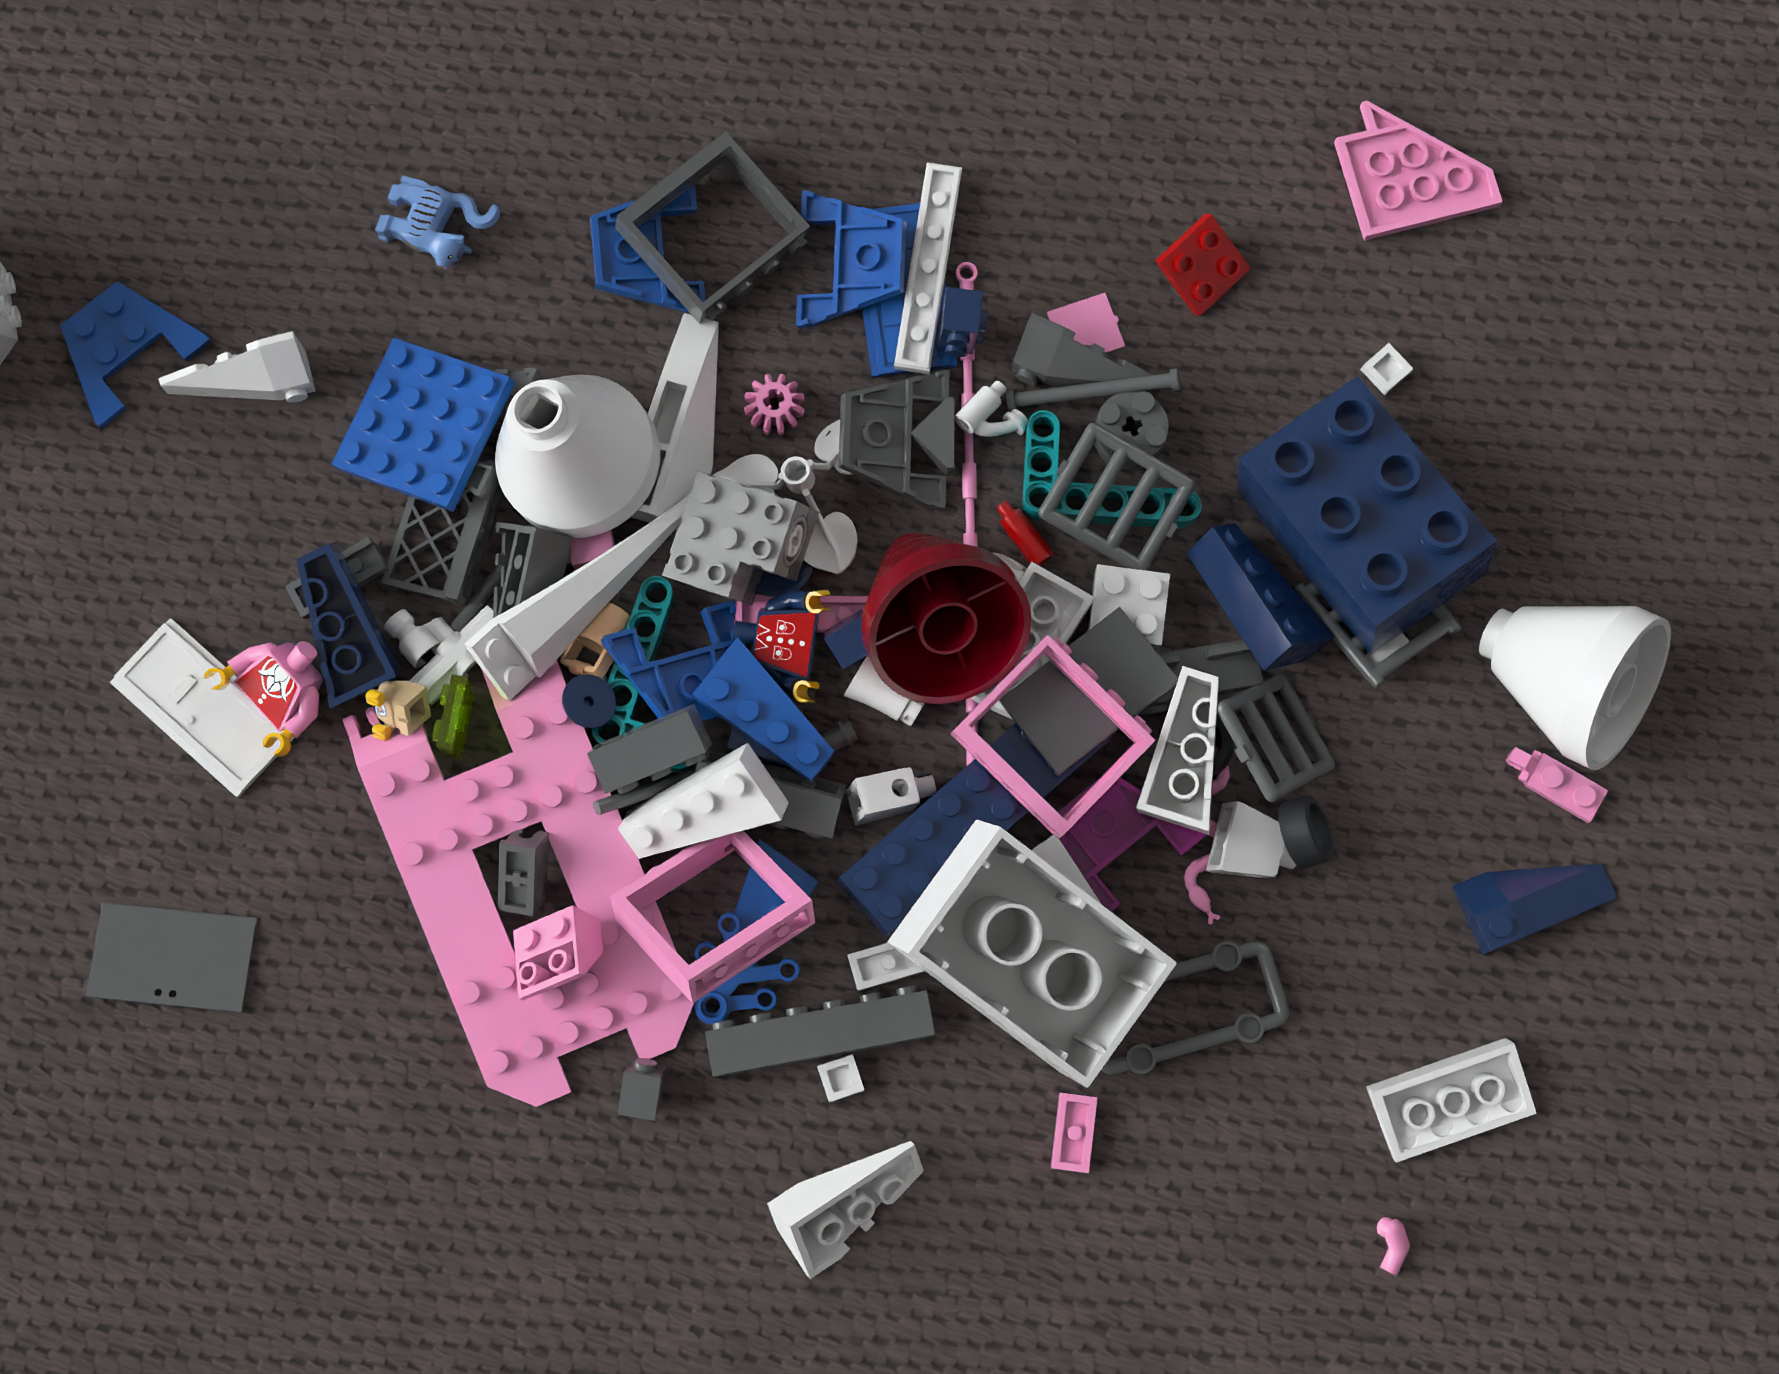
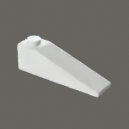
(828, 1208)

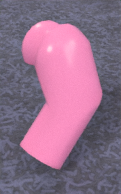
(1397, 1242)

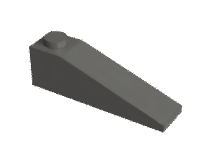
(1055, 359)

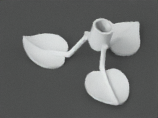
(835, 536)

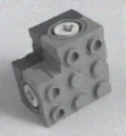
(735, 535)

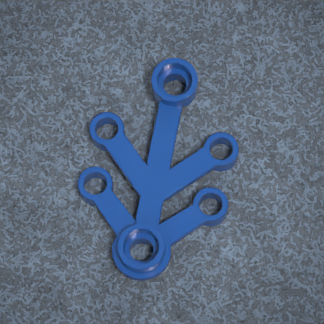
(751, 974)

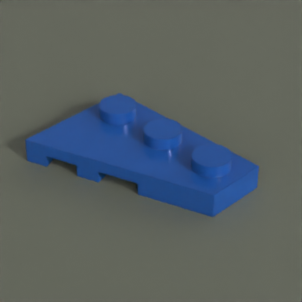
(759, 897)

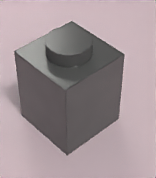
(641, 1089)

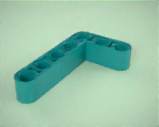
(1041, 483)
(642, 612)

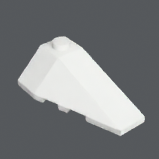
(268, 370)

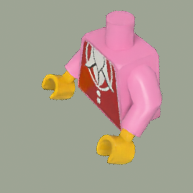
(279, 685)

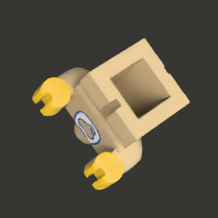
(399, 706)

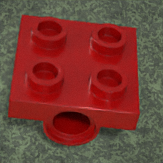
(1202, 264)

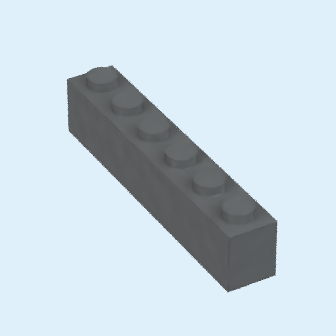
(819, 1033)

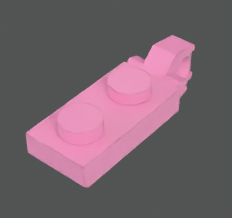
(1558, 783)

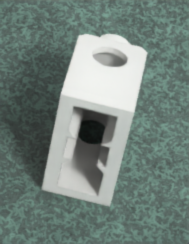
(873, 797)
(1247, 843)

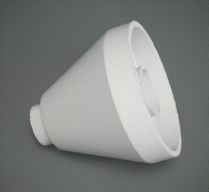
(576, 454)
(1580, 672)

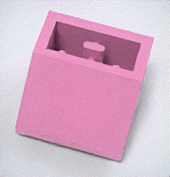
(556, 950)

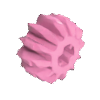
(788, 402)

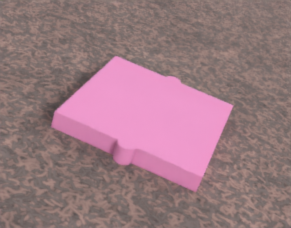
(1091, 321)

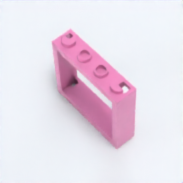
(1108, 702)
(738, 951)

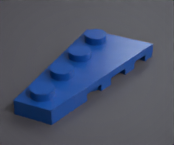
(757, 707)

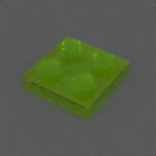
(452, 729)

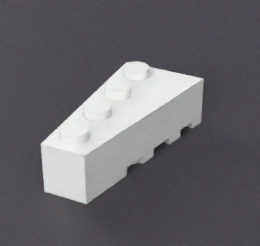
(1183, 762)
(710, 803)

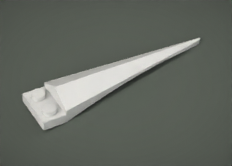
(538, 630)

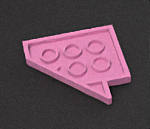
(1408, 177)

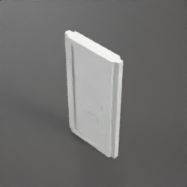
(211, 725)

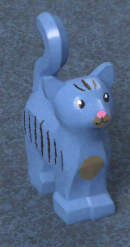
(428, 217)

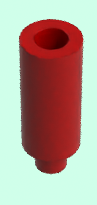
(1024, 534)

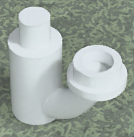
(976, 411)

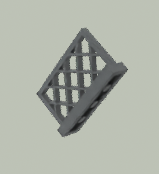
(468, 554)

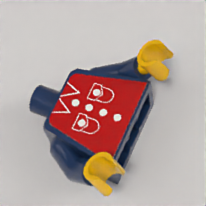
(786, 639)

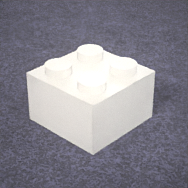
(1138, 594)

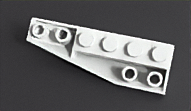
(684, 415)

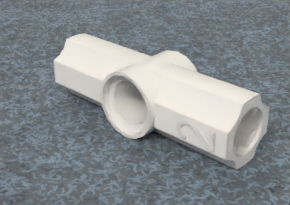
(451, 657)

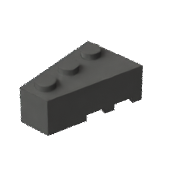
(528, 563)

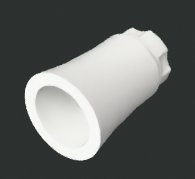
(872, 691)

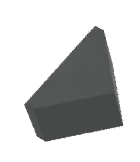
(936, 436)

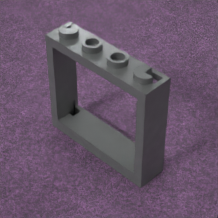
(718, 151)

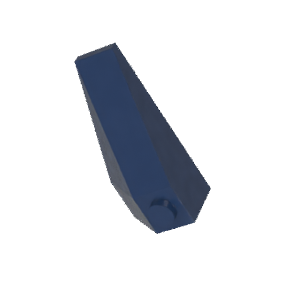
(1522, 902)

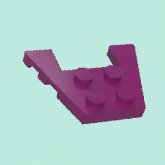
(1111, 829)

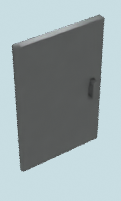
(1062, 718)
(172, 951)

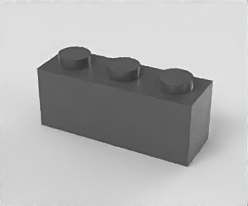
(650, 750)

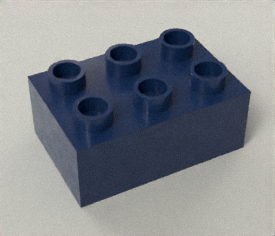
(1365, 515)

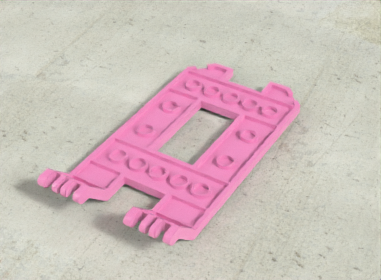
(433, 839)

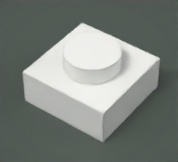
(1386, 369)
(840, 1078)

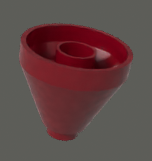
(943, 619)

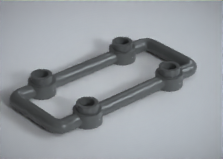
(1246, 1028)

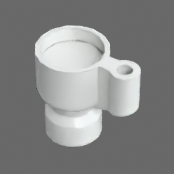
(416, 640)

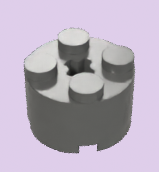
(1139, 412)

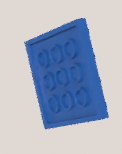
(423, 424)

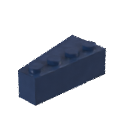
(1258, 599)
(344, 628)

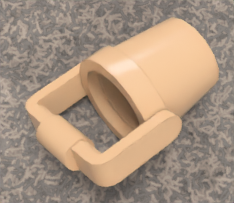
(608, 621)

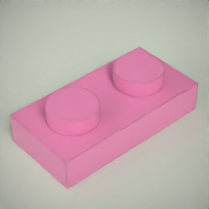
(1074, 1133)

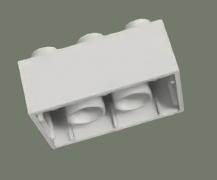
(1032, 952)

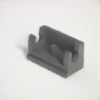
(523, 873)

